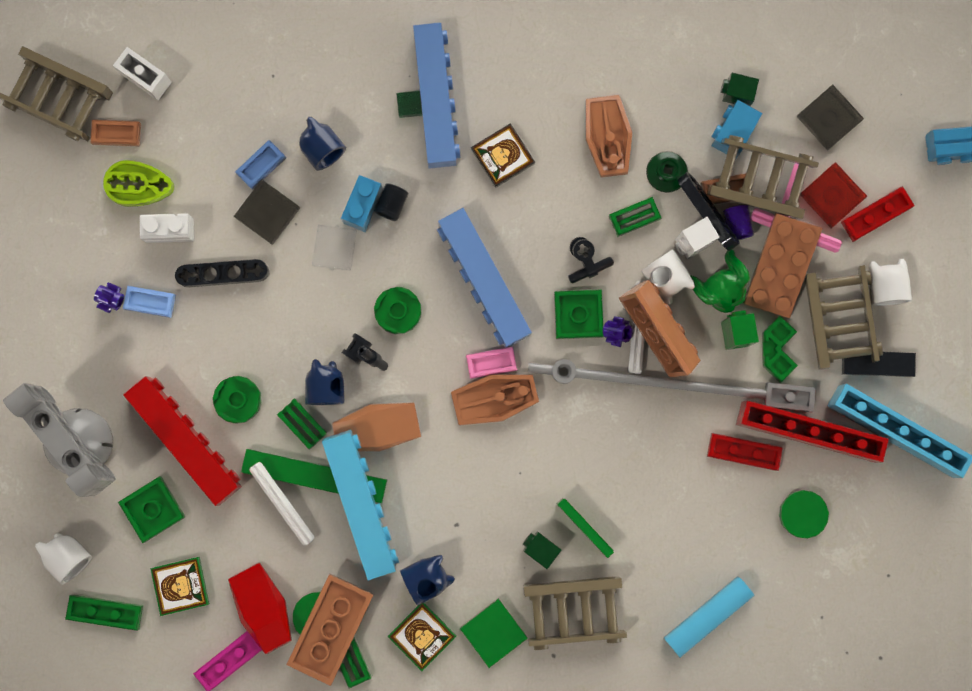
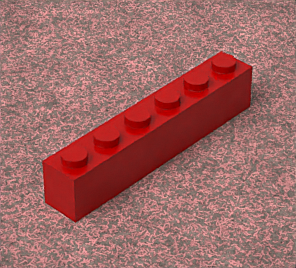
(812, 431)
(182, 440)

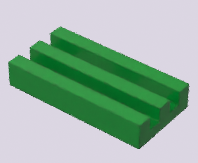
(616, 224)
(288, 409)
(359, 679)

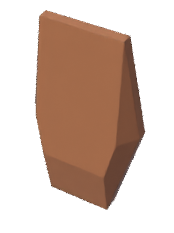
(608, 135)
(494, 398)
(381, 425)

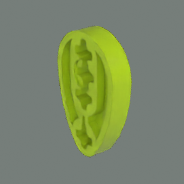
(134, 171)

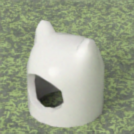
(668, 275)
(890, 284)
(63, 557)

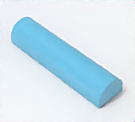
(709, 616)

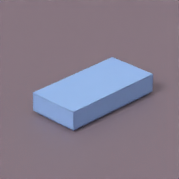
(149, 301)

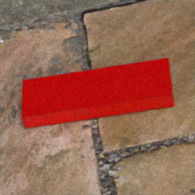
(877, 214)
(744, 452)

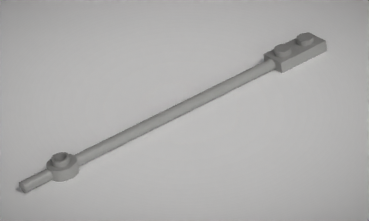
(774, 395)

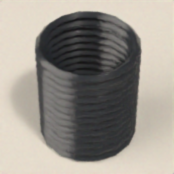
(391, 202)

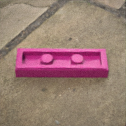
(227, 661)

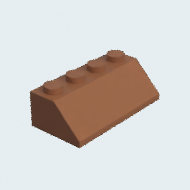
(660, 329)

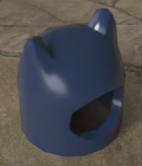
(320, 144)
(324, 384)
(426, 579)

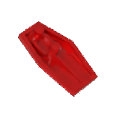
(261, 608)

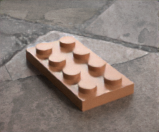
(782, 265)
(330, 629)

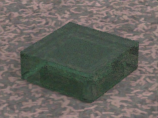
(409, 104)

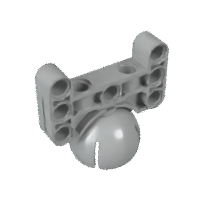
(69, 438)

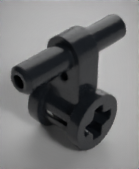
(590, 268)
(360, 350)

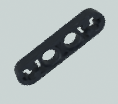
(707, 209)
(222, 273)

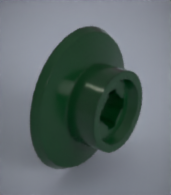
(662, 181)

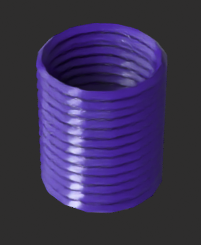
(739, 221)

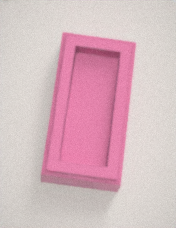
(491, 362)

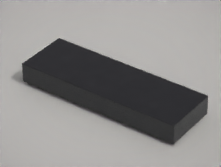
(890, 364)

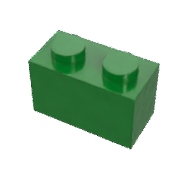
(739, 330)

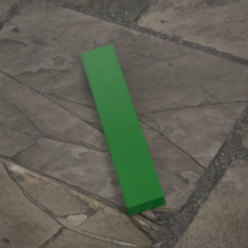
(302, 472)

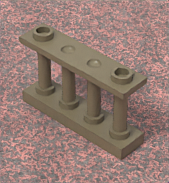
(53, 71)
(768, 200)
(819, 309)
(560, 591)

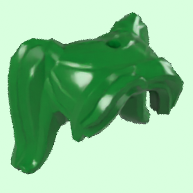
(725, 287)

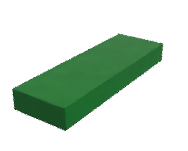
(583, 525)
(104, 612)

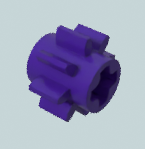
(108, 297)
(617, 331)

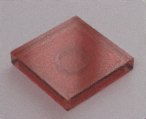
(833, 195)

